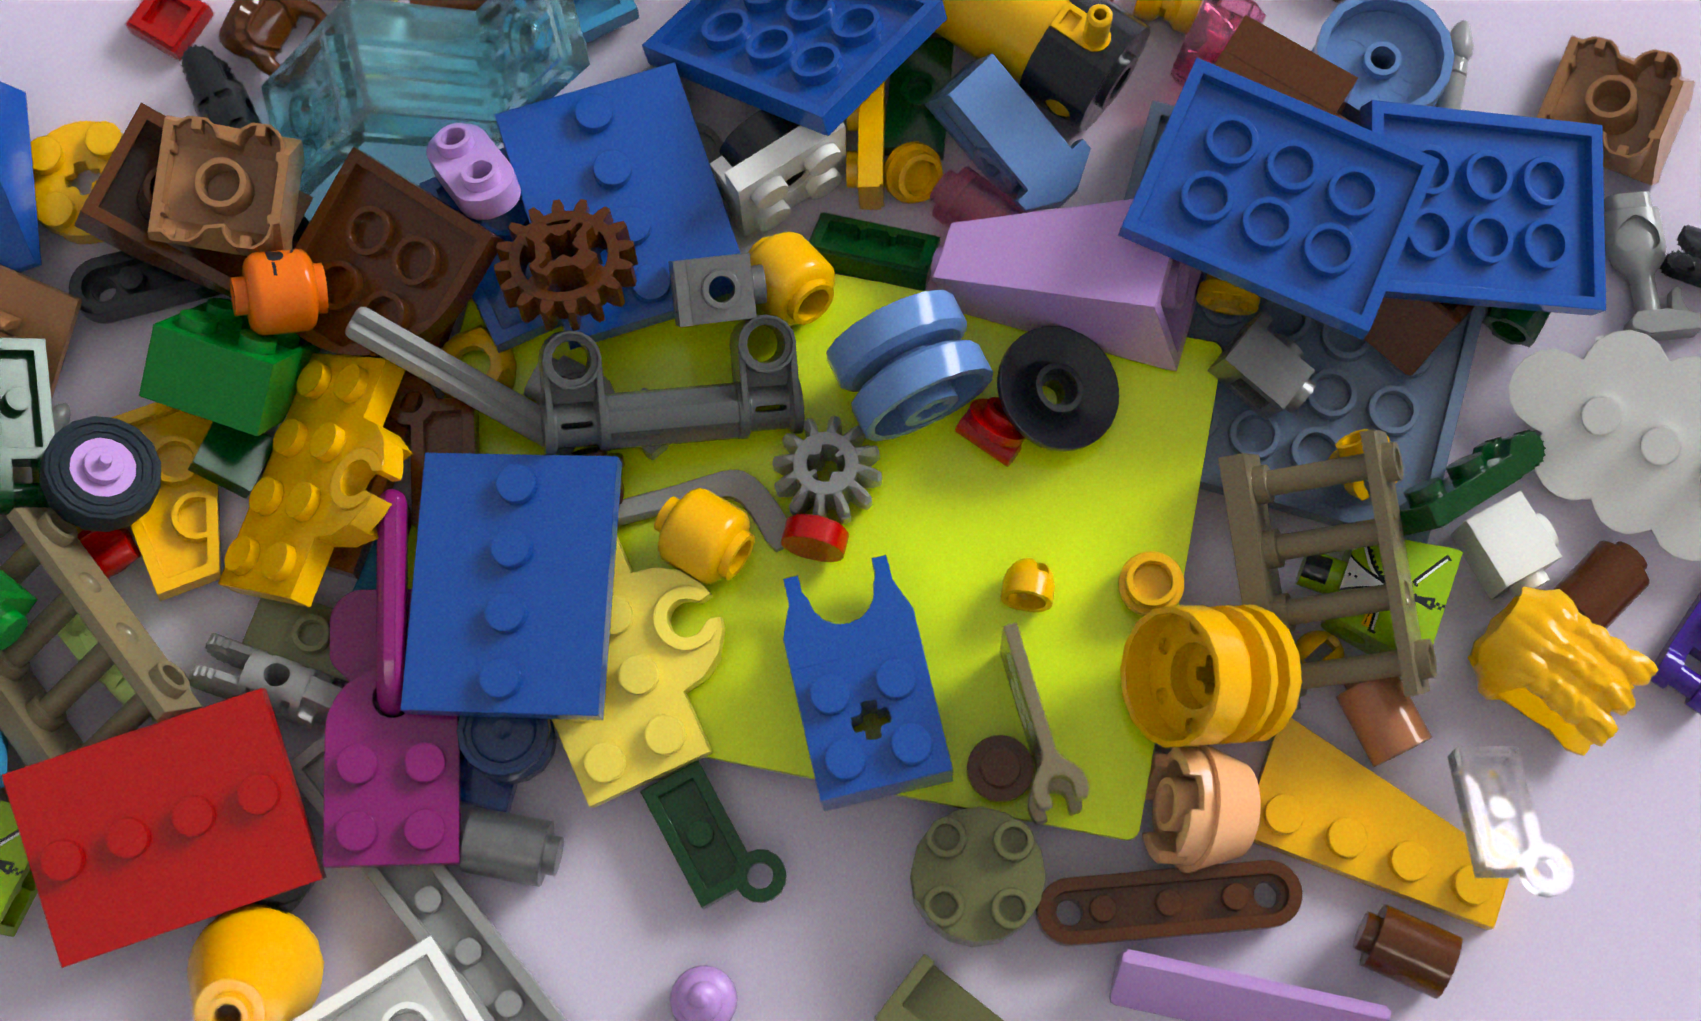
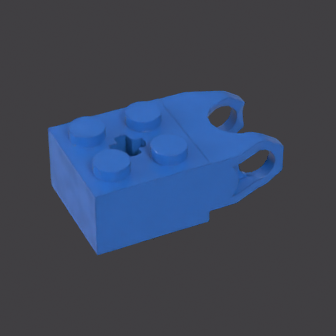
(860, 671)

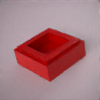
(170, 24)

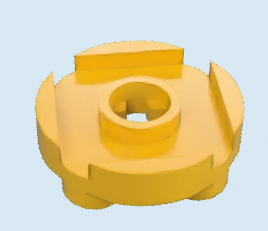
(58, 162)

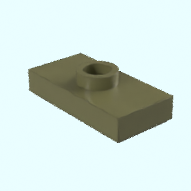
(294, 634)

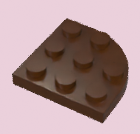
(391, 252)

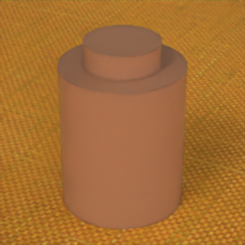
(1383, 718)

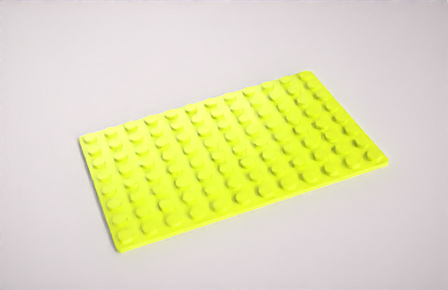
(949, 535)

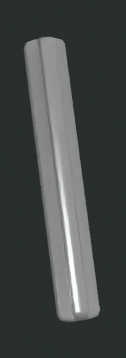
(448, 374)

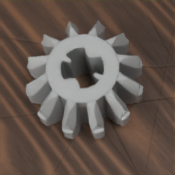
(810, 456)

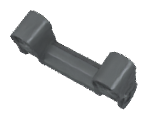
(672, 413)

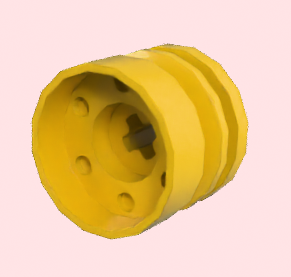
(1210, 675)

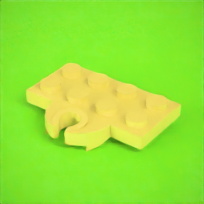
(650, 670)

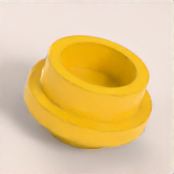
(912, 172)
(1150, 582)

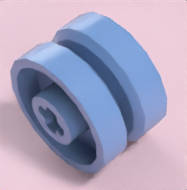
(1393, 49)
(909, 365)

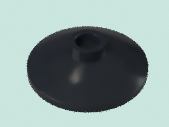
(1076, 373)

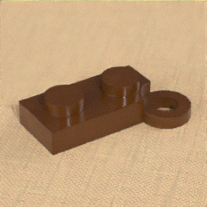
(436, 427)

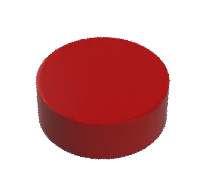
(815, 537)

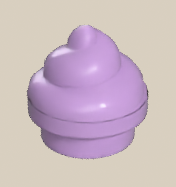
(703, 995)

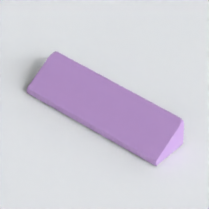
(1213, 994)

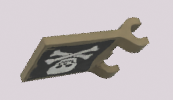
(1053, 771)

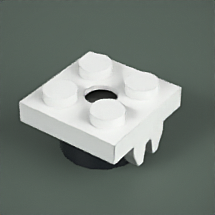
(774, 166)

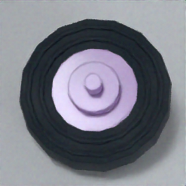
(100, 474)

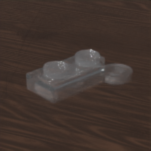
(1502, 820)

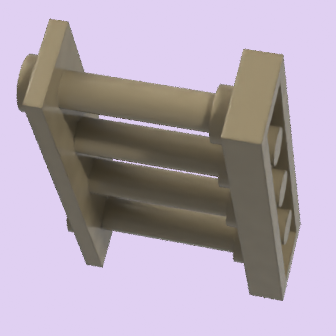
(1263, 550)
(37, 719)

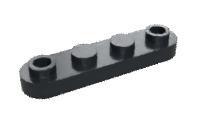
(138, 286)

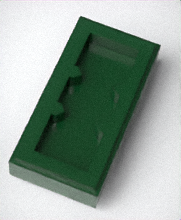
(910, 89)
(875, 250)

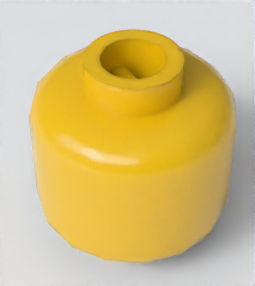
(795, 276)
(704, 536)

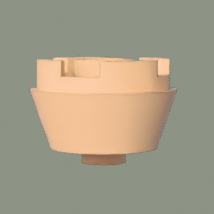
(1200, 808)

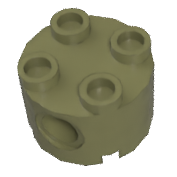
(977, 876)

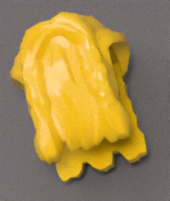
(1558, 668)

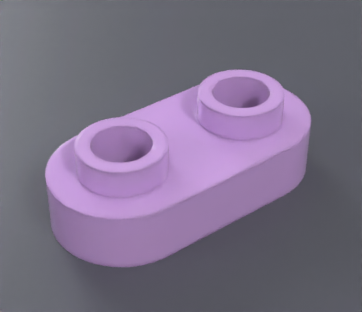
(473, 171)

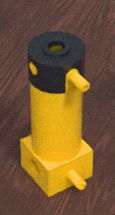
(1059, 51)

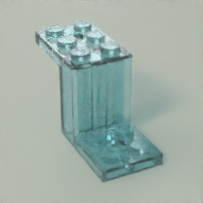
(413, 68)

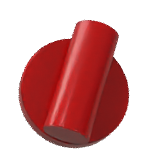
(990, 430)
(110, 550)

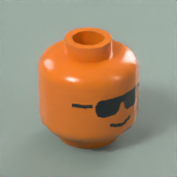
(280, 292)

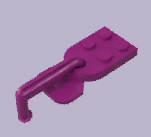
(396, 776)

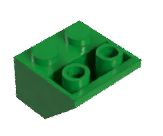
(222, 369)

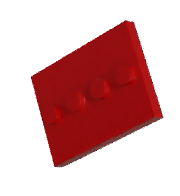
(163, 826)

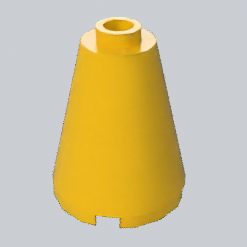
(254, 967)

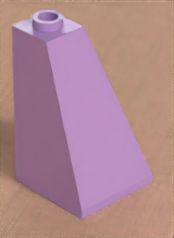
(1072, 274)

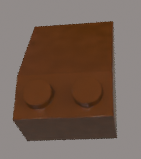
(122, 203)

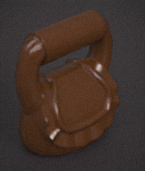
(261, 28)

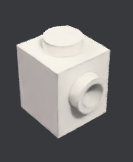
(1508, 546)

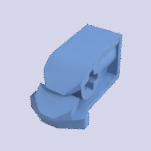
(1009, 136)

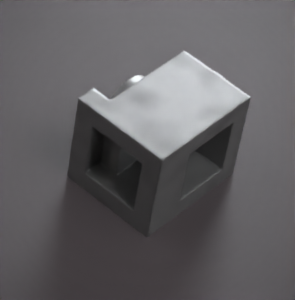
(691, 293)
(1264, 369)

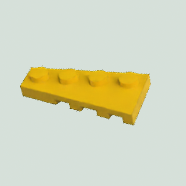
(1361, 827)

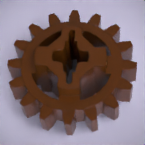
(566, 264)

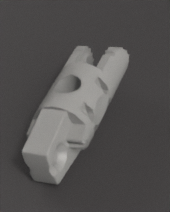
(294, 691)

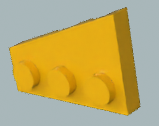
(183, 524)

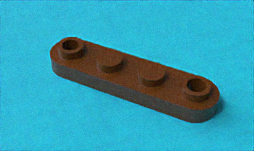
(1169, 903)

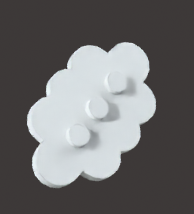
(1620, 433)

